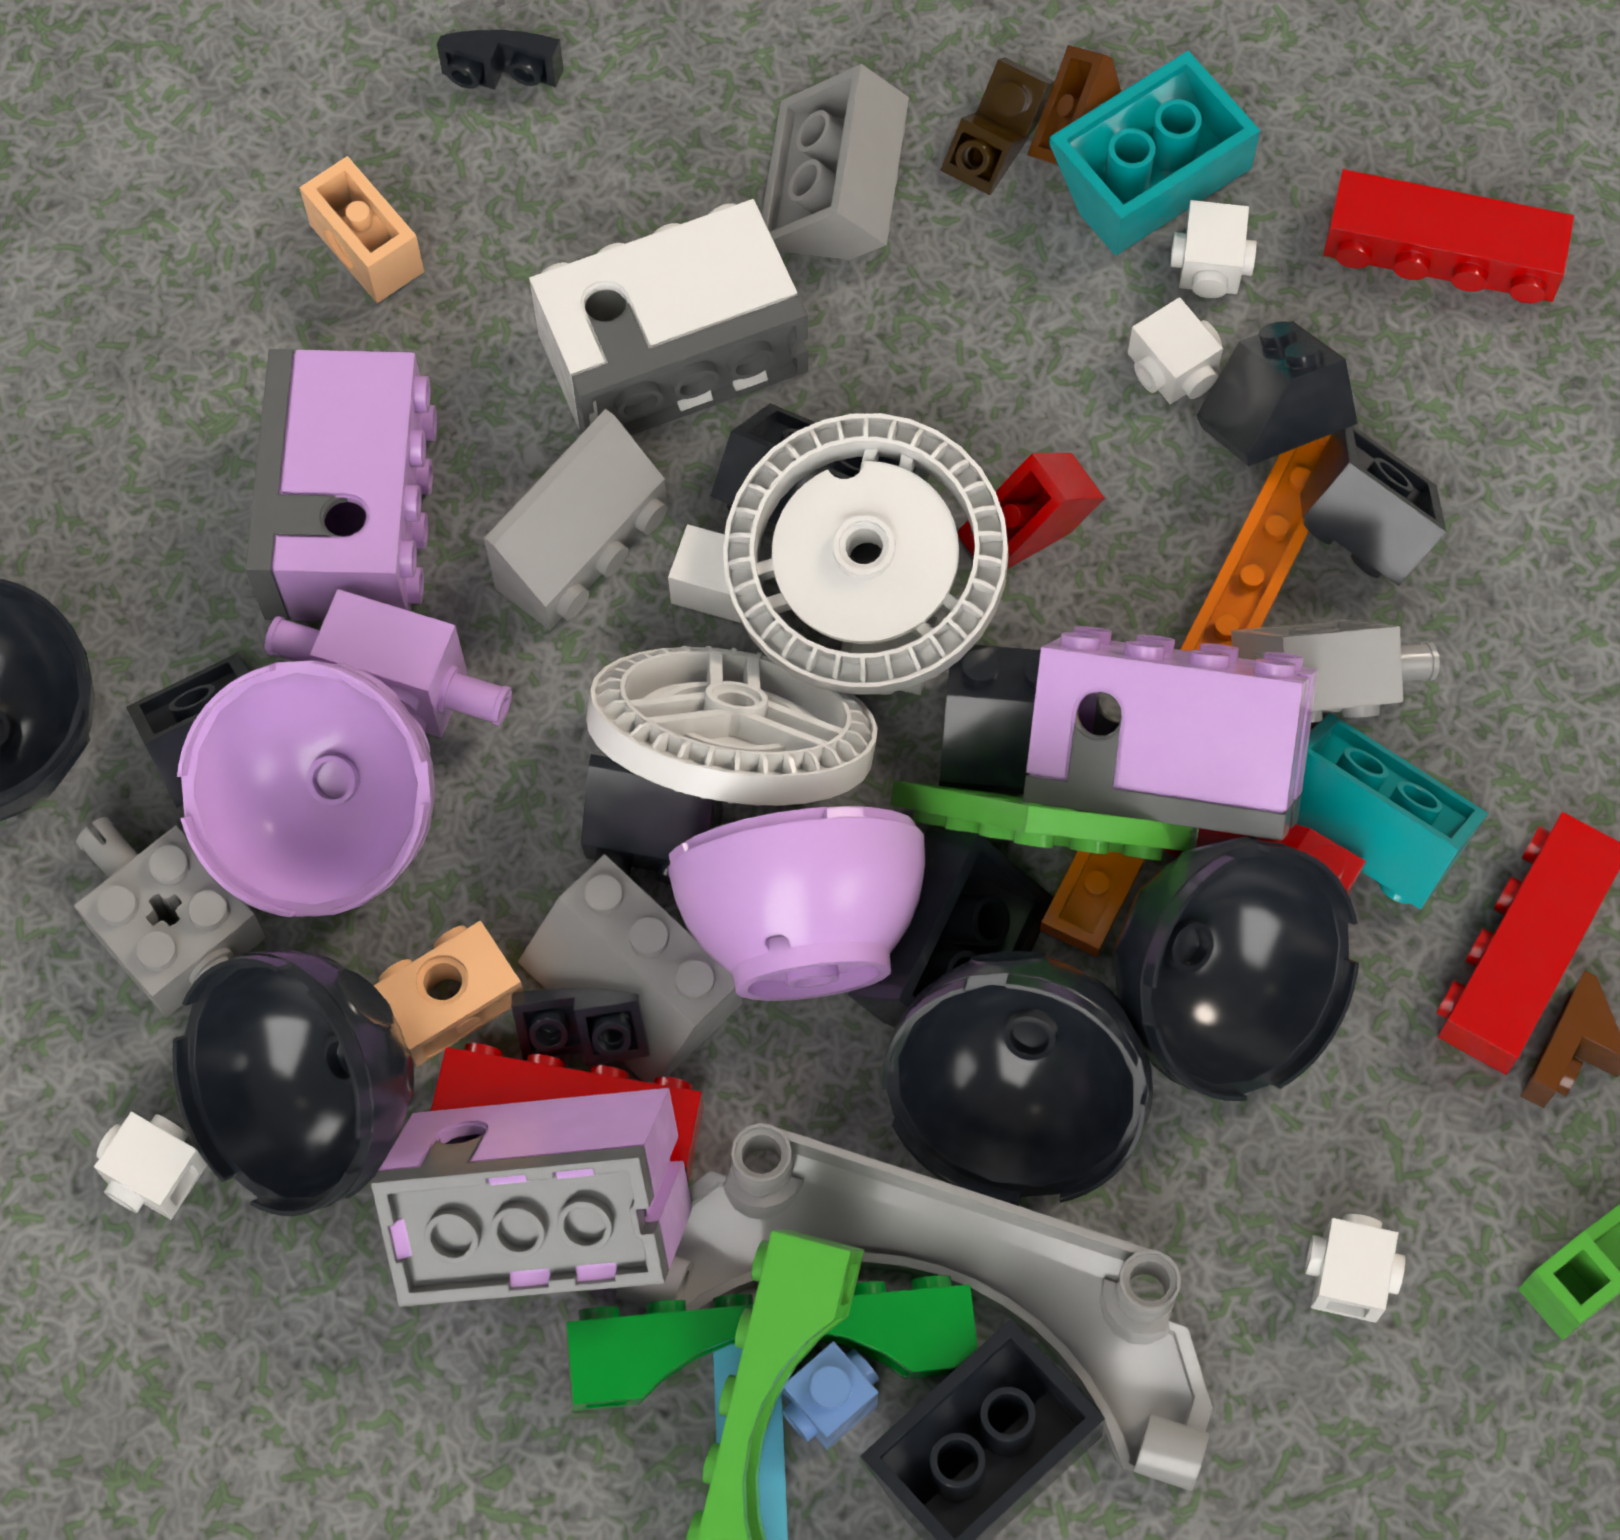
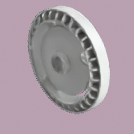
(874, 599)
(729, 727)

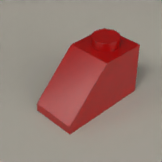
(1041, 504)

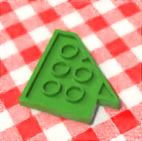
(1039, 824)

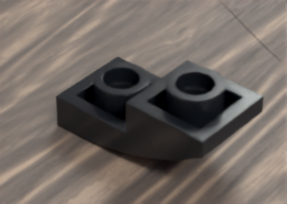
(483, 56)
(577, 1020)

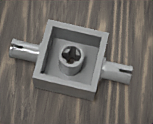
(1355, 661)
(145, 891)

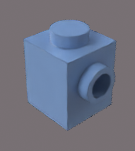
(830, 1395)

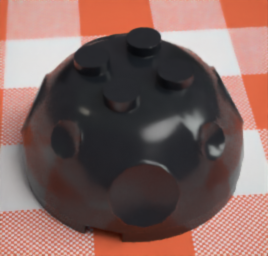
(42, 698)
(1237, 965)
(291, 1078)
(1018, 1078)

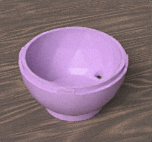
(801, 897)

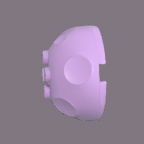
(306, 788)

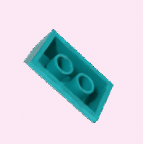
(1154, 151)
(1384, 811)

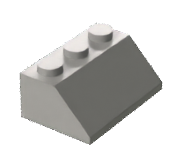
(836, 166)
(576, 523)
(620, 939)

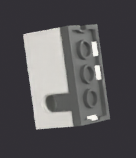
(672, 320)

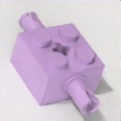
(402, 649)

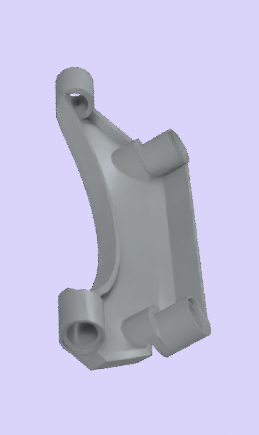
(1037, 1269)

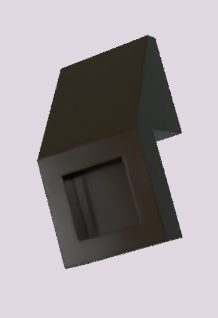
(999, 129)

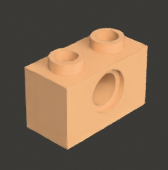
(362, 229)
(485, 991)

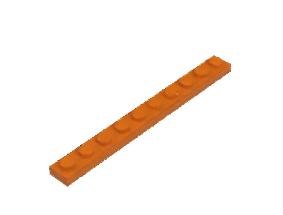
(1239, 599)

